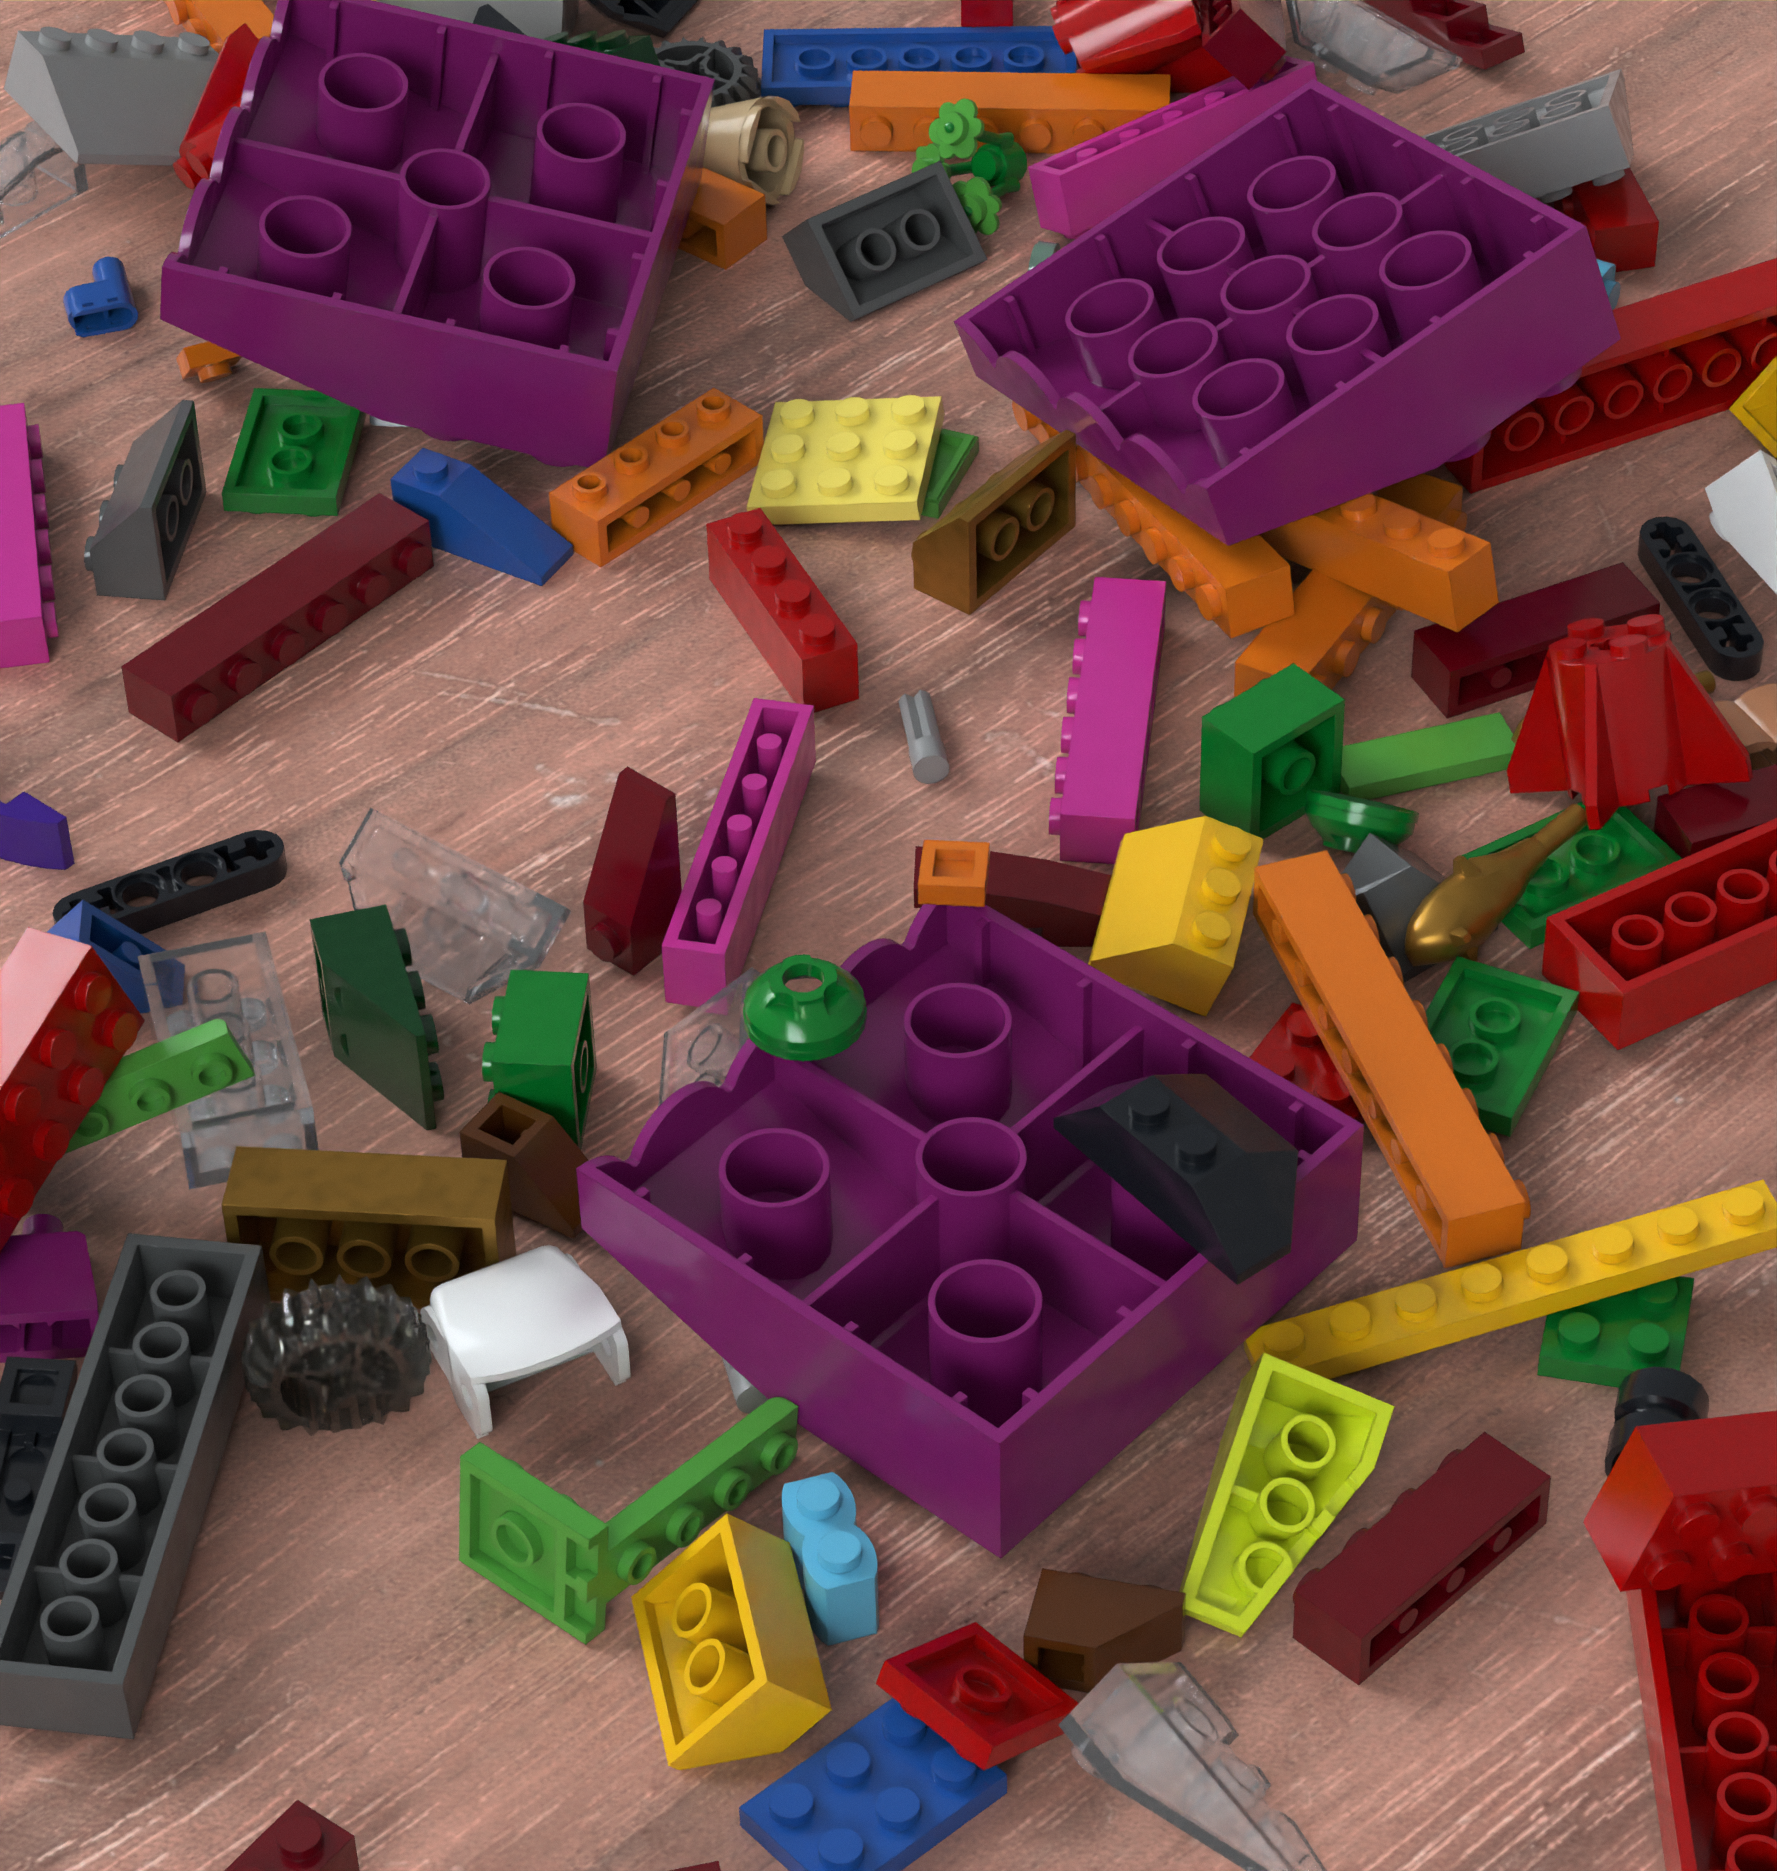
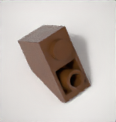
(538, 1159)
(1091, 1624)

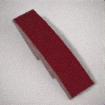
(1458, 27)
(1043, 895)

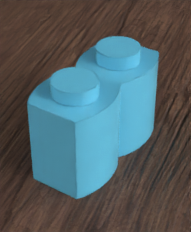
(831, 1558)

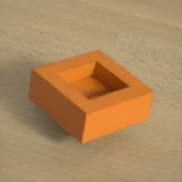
(206, 362)
(954, 873)

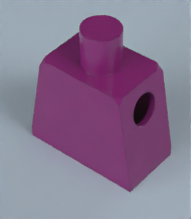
(46, 1292)

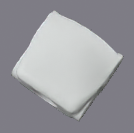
(518, 1323)

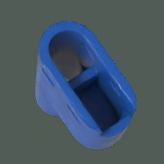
(103, 304)

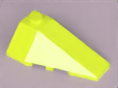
(1277, 1484)

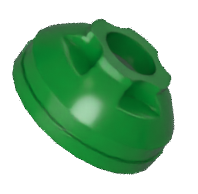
(1347, 820)
(804, 1023)

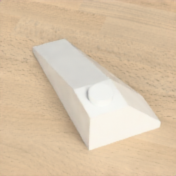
(1747, 512)

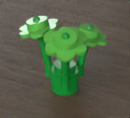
(994, 164)

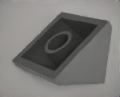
(1390, 888)

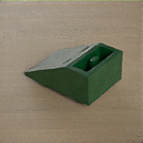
(374, 1008)

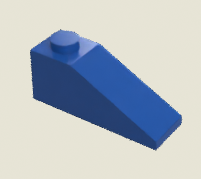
(478, 518)

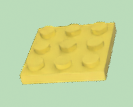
(847, 460)

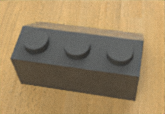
(886, 243)
(150, 510)

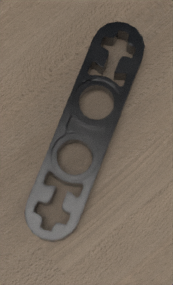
(1686, 600)
(168, 878)

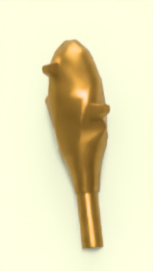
(1481, 893)

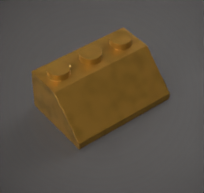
(999, 527)

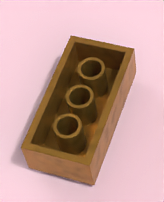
(369, 1216)

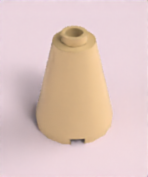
(756, 145)

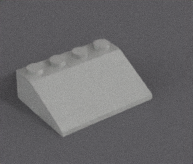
(111, 93)
(1551, 139)

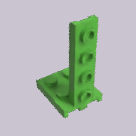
(165, 1079)
(572, 1562)

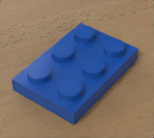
(871, 1798)

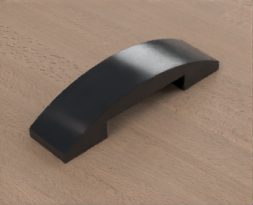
(31, 1415)

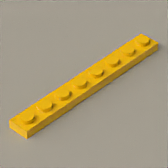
(1524, 1284)

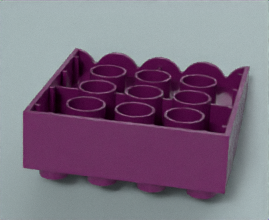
(1298, 318)

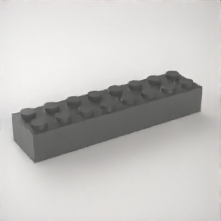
(127, 1486)

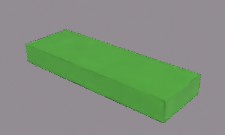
(1426, 757)

